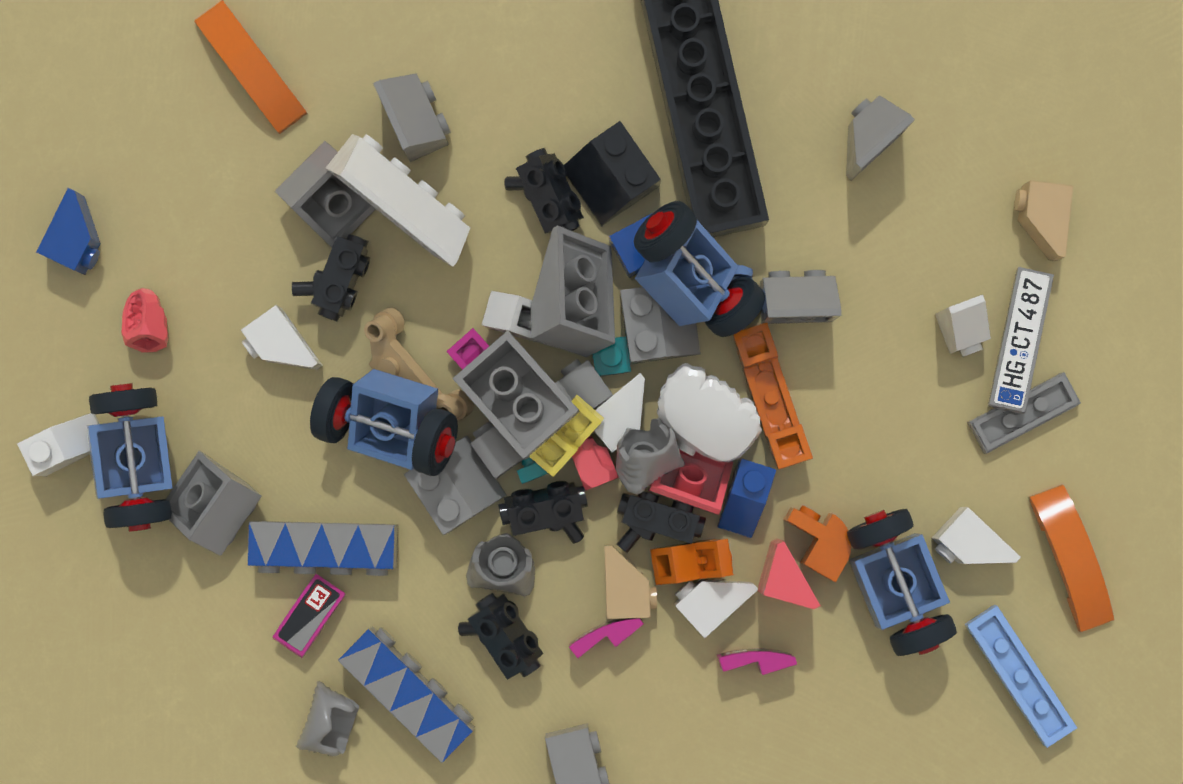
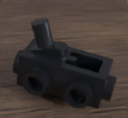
(548, 190)
(334, 286)
(552, 508)
(649, 517)
(504, 635)

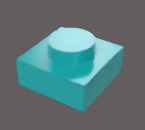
(613, 358)
(530, 471)

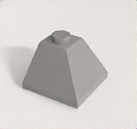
(873, 131)

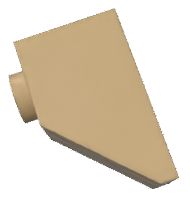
(1045, 215)
(626, 588)

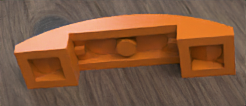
(250, 67)
(771, 396)
(1074, 557)

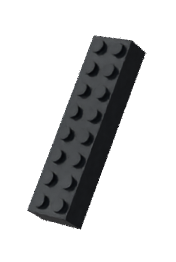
(705, 114)

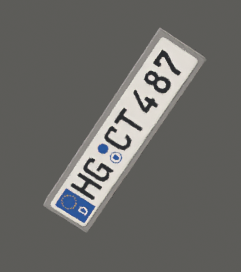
(1020, 340)

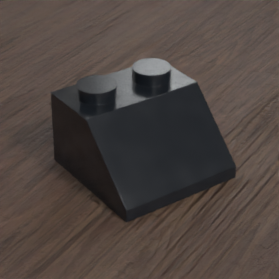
(611, 173)

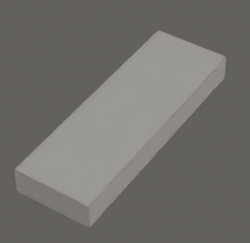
(1044, 403)

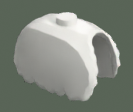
(707, 415)

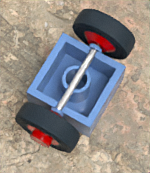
(693, 273)
(386, 420)
(129, 457)
(900, 582)

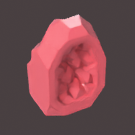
(144, 322)
(594, 464)

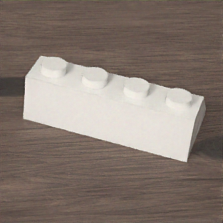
(399, 198)

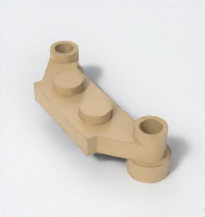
(392, 358)

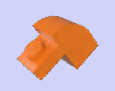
(830, 545)
(692, 561)

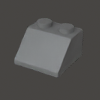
(412, 115)
(322, 198)
(800, 298)
(652, 332)
(459, 490)
(211, 503)

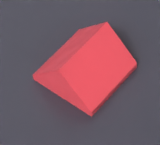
(698, 483)
(783, 578)

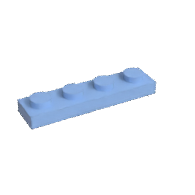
(1020, 676)

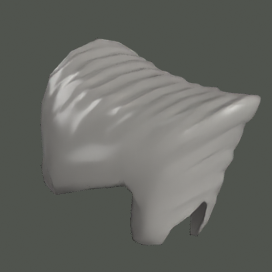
(646, 456)
(502, 566)
(328, 722)

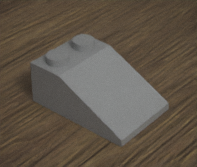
(574, 295)
(516, 395)

